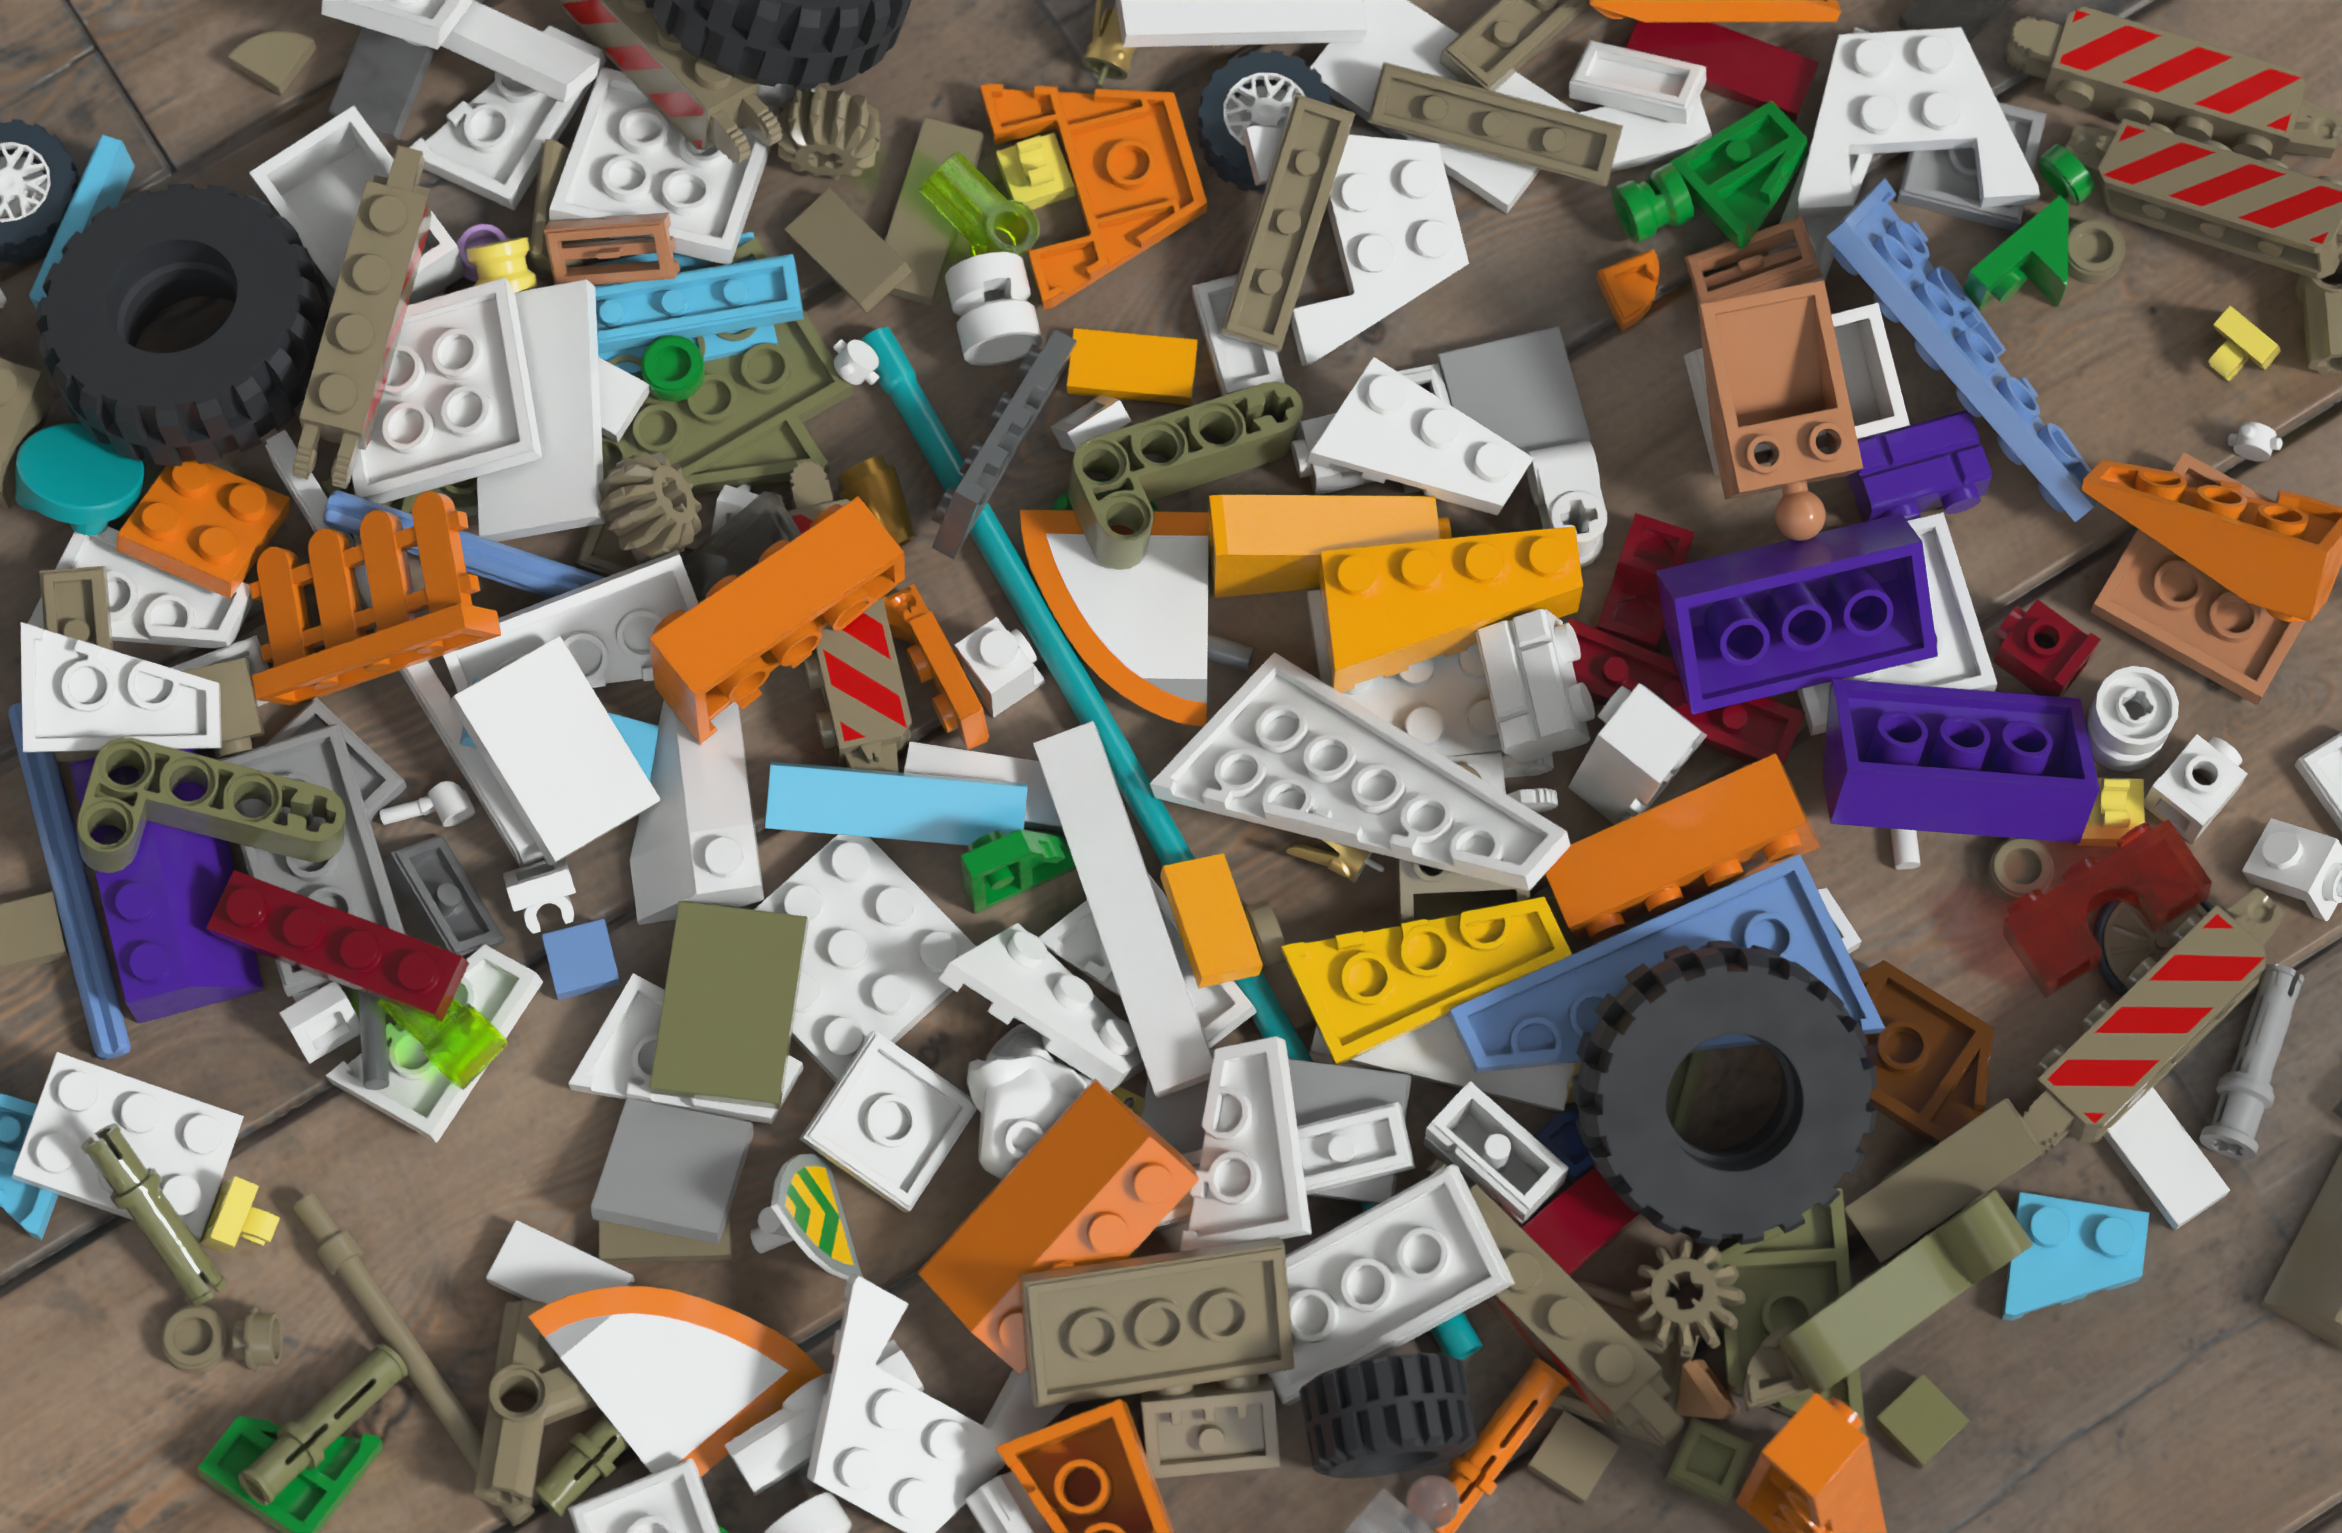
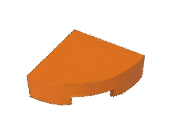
(1630, 287)

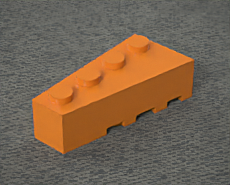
(772, 614)
(1681, 849)
(1090, 1474)
(1816, 1475)

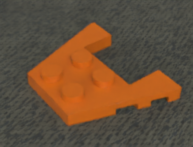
(1126, 168)

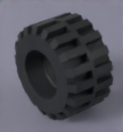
(1388, 1415)

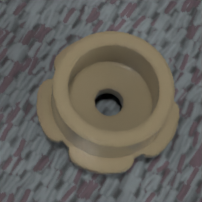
(258, 1339)

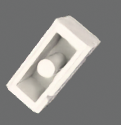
(1535, 685)
(1495, 1154)

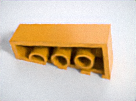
(1431, 596)

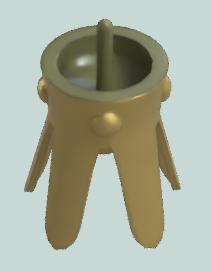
(1105, 52)

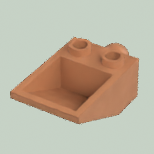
(1778, 384)

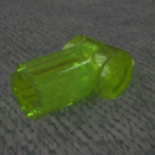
(979, 208)
(458, 1045)

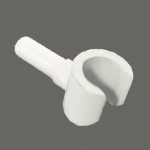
(445, 798)

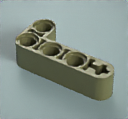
(1256, 430)
(211, 815)
(1905, 1291)

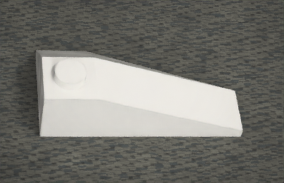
(702, 831)

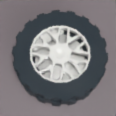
(1249, 94)
(34, 190)

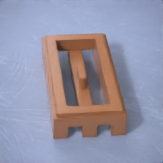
(607, 227)
(1757, 273)

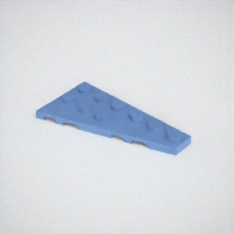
(1958, 341)
(1547, 1011)

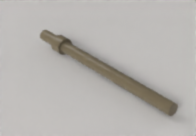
(343, 1257)

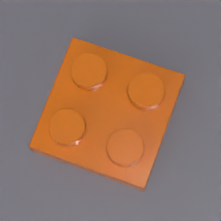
(203, 525)

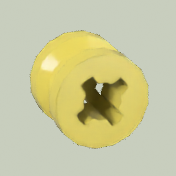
(503, 260)

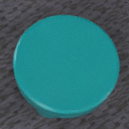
(76, 478)

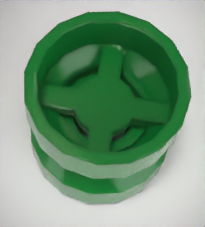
(1652, 203)

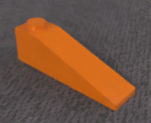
(2260, 549)

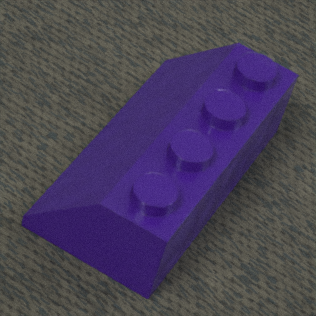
(1798, 613)
(1958, 761)
(162, 910)

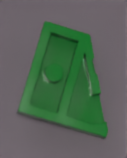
(1744, 170)
(1012, 864)
(308, 1498)

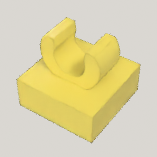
(1035, 171)
(2242, 343)
(2115, 811)
(235, 1218)

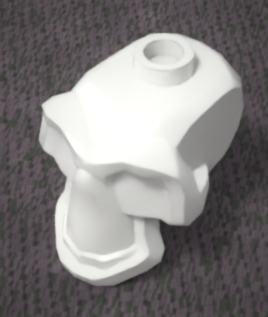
(1019, 1096)

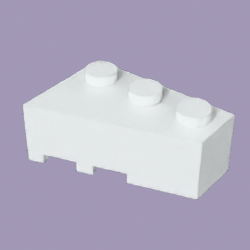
(1634, 754)

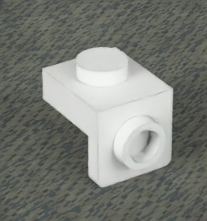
(2298, 866)

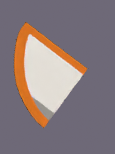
(1133, 625)
(674, 1368)

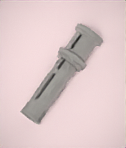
(2247, 1087)

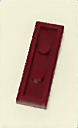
(1734, 62)

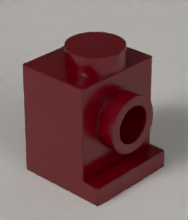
(2040, 669)

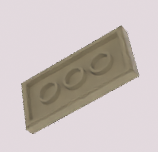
(1156, 1322)

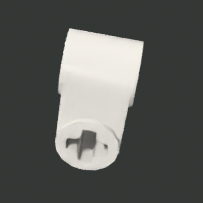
(1569, 494)

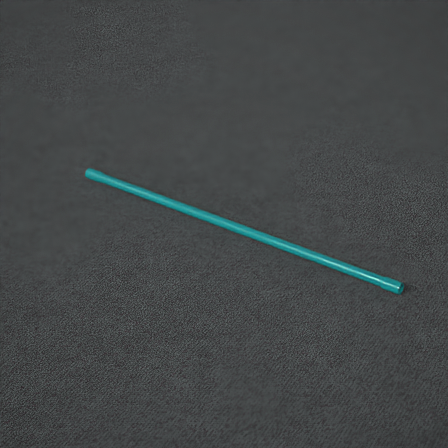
(899, 381)

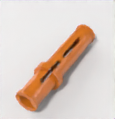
(1501, 1438)

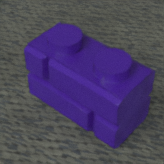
(1921, 469)

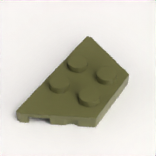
(1783, 1285)

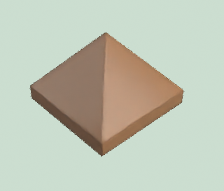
(1704, 1393)

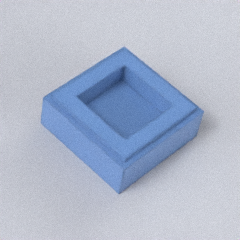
(581, 959)

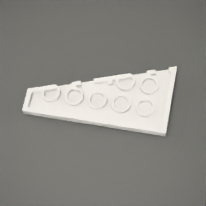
(1334, 771)

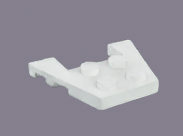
(1910, 96)
(1390, 230)
(896, 1445)

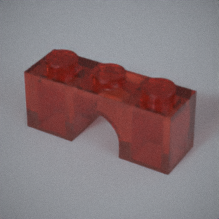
(2147, 871)

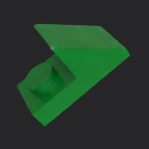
(2032, 252)

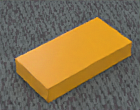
(1132, 366)
(1211, 920)

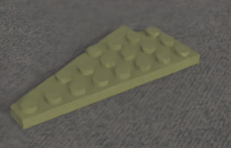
(733, 429)

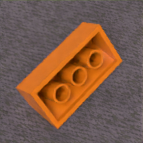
(1069, 1202)

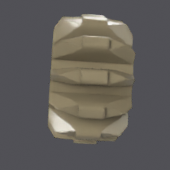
(829, 133)
(650, 506)
(1710, 1283)

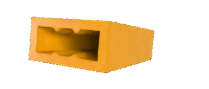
(1277, 539)

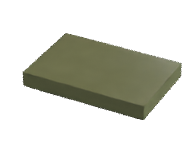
(729, 1005)

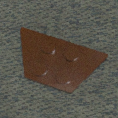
(1927, 1058)

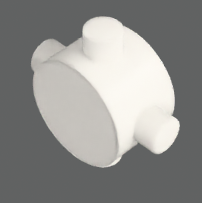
(856, 362)
(2255, 441)

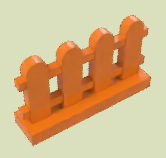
(401, 634)

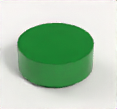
(2065, 174)
(673, 368)

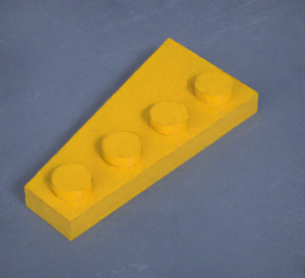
(1409, 975)

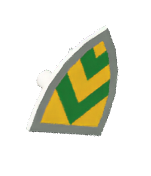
(811, 1214)

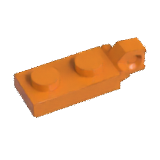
(935, 661)

